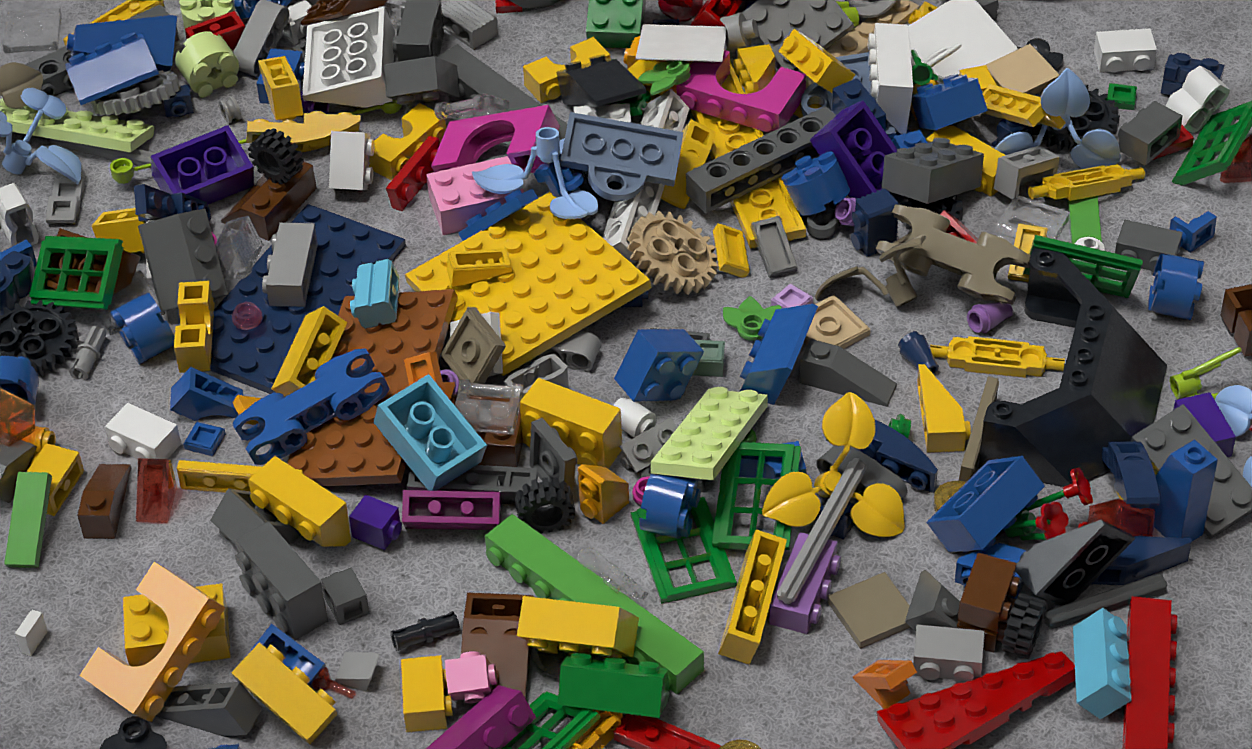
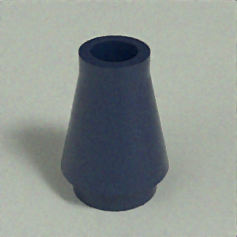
(917, 351)

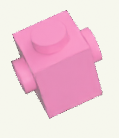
(470, 677)

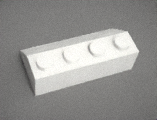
(891, 72)

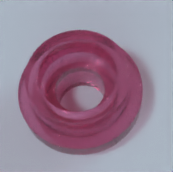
(246, 316)

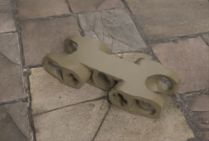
(974, 262)

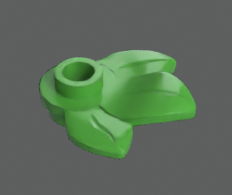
(666, 75)
(748, 317)

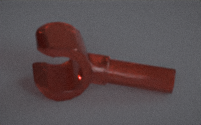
(325, 683)

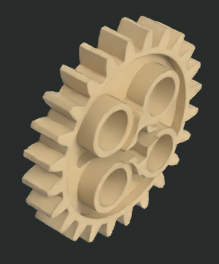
(673, 252)

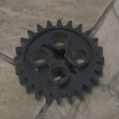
(1099, 115)
(38, 334)

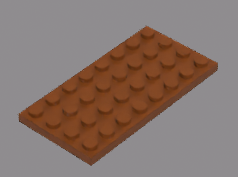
(355, 448)

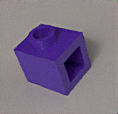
(375, 522)

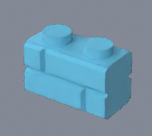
(375, 293)

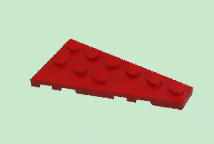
(974, 707)

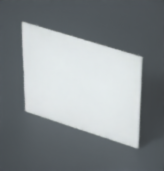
(959, 23)
(681, 43)

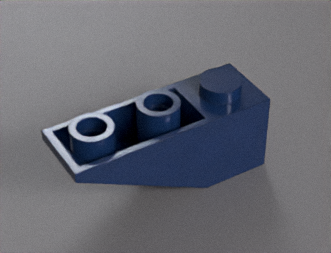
(1144, 558)

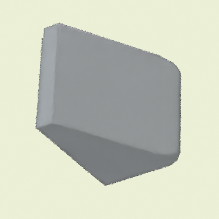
(357, 669)

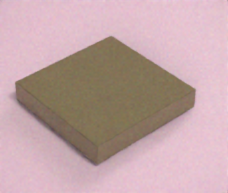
(473, 348)
(870, 609)

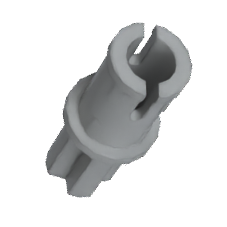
(88, 353)

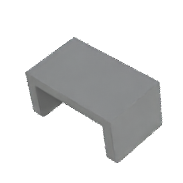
(1024, 167)

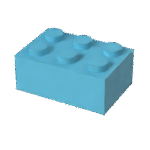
(429, 433)

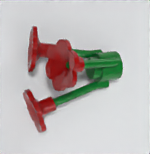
(1052, 517)

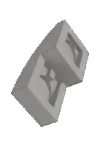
(65, 201)

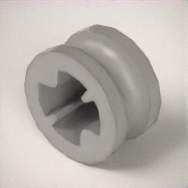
(230, 109)

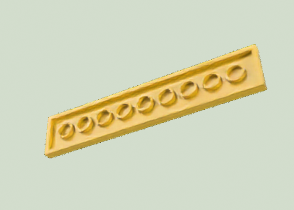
(762, 202)

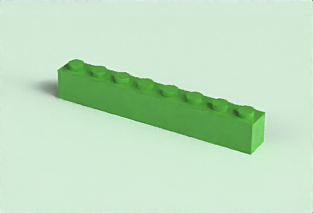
(561, 577)

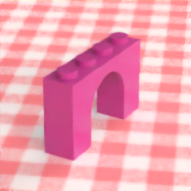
(760, 110)
(470, 137)

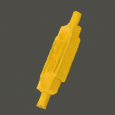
(1086, 182)
(997, 357)

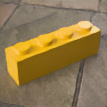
(752, 597)

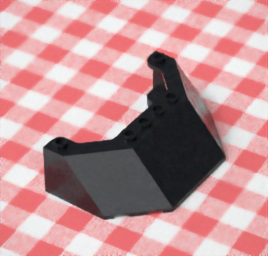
(1105, 388)

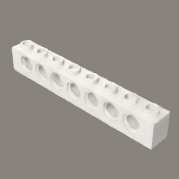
(663, 112)

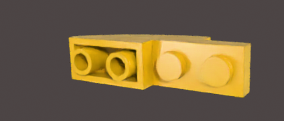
(312, 133)

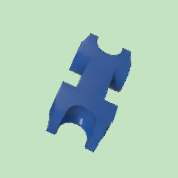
(333, 393)

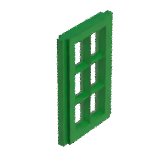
(1210, 134)
(71, 246)
(1100, 258)
(728, 490)
(660, 568)
(582, 721)

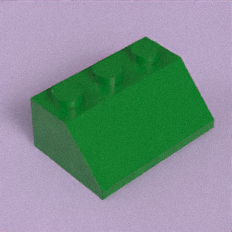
(613, 685)

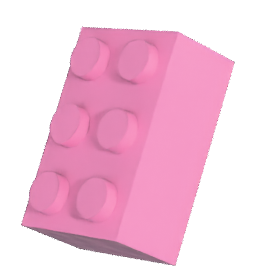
(458, 196)

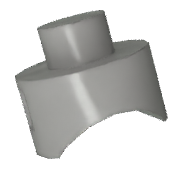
(739, 31)

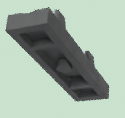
(485, 479)

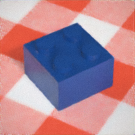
(948, 102)
(658, 365)

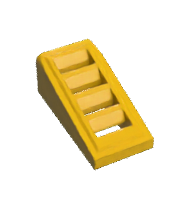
(476, 265)

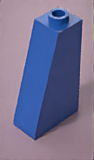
(157, 31)
(1184, 491)

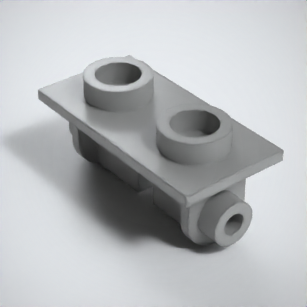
(643, 448)

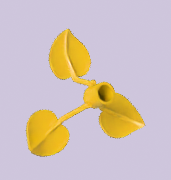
(794, 500)

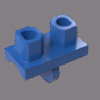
(547, 174)

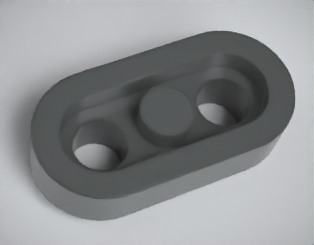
(823, 223)

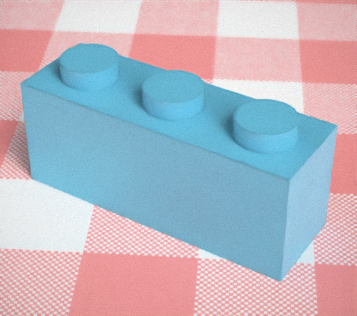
(1101, 663)

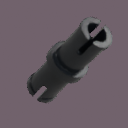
(425, 631)

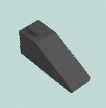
(840, 372)
(214, 708)

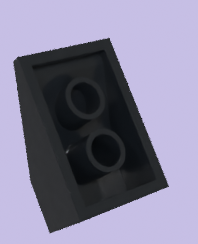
(597, 82)
(1071, 561)

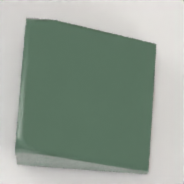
(712, 359)

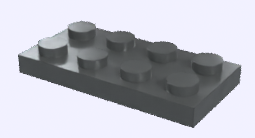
(1230, 491)

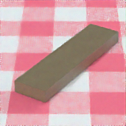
(974, 444)

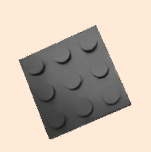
(816, 19)

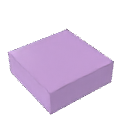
(791, 297)

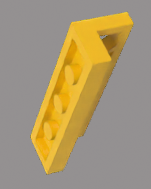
(1018, 107)

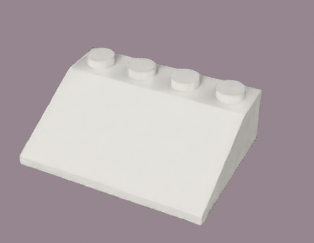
(348, 59)

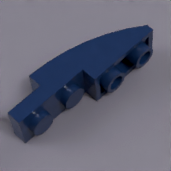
(157, 204)
(902, 458)
(1132, 473)

